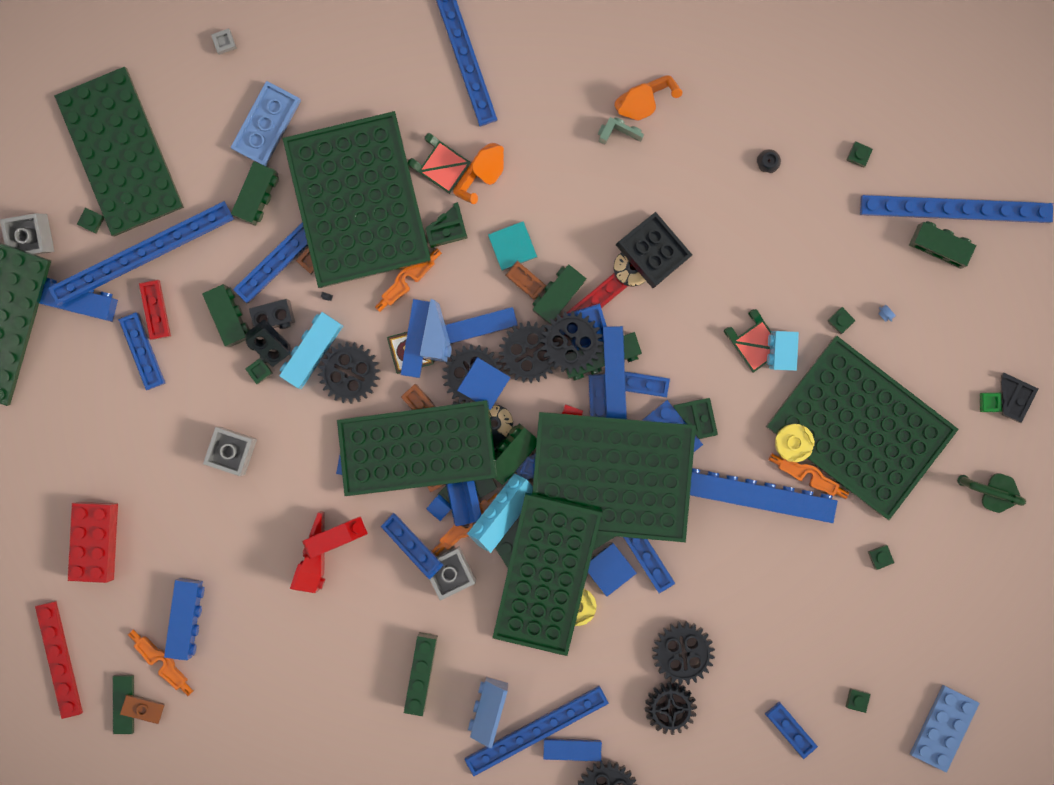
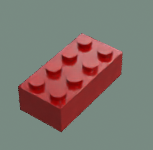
(92, 542)

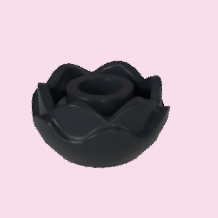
(766, 166)

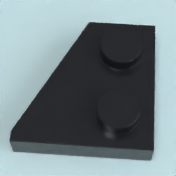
(1016, 397)

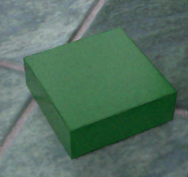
(990, 402)

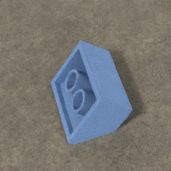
(488, 711)

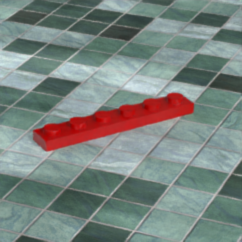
(58, 660)

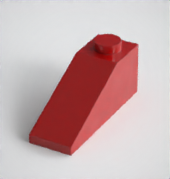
(334, 537)

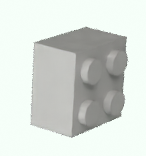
(28, 233)
(230, 451)
(453, 575)

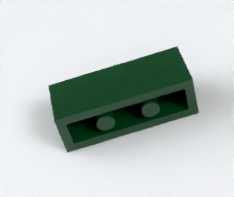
(255, 193)
(942, 244)
(558, 293)
(226, 315)
(513, 452)

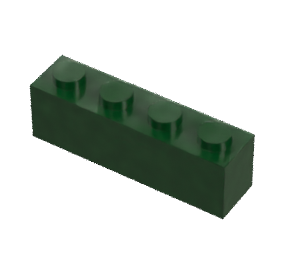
(631, 353)
(420, 674)

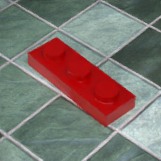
(154, 310)

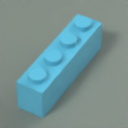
(311, 350)
(500, 513)

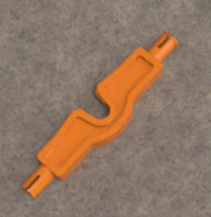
(400, 287)
(817, 480)
(459, 532)
(153, 654)

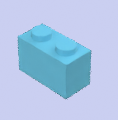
(783, 350)

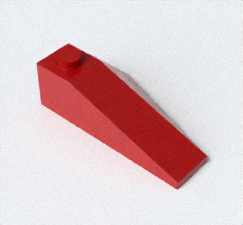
(310, 572)

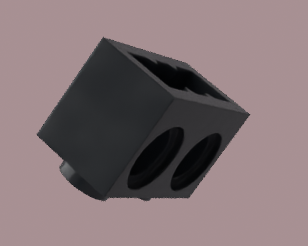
(271, 311)
(271, 341)

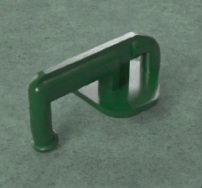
(999, 493)

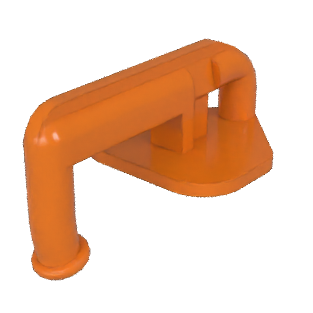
(640, 101)
(486, 165)

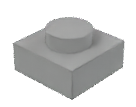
(223, 41)

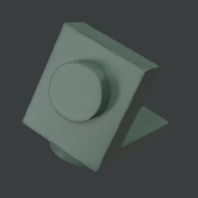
(617, 123)

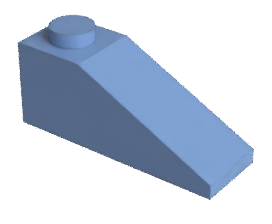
(435, 338)

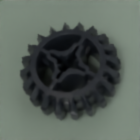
(663, 708)

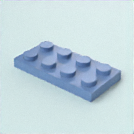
(265, 123)
(944, 728)

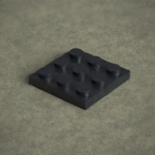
(653, 250)

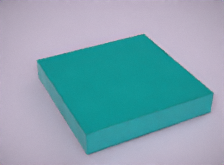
(512, 245)

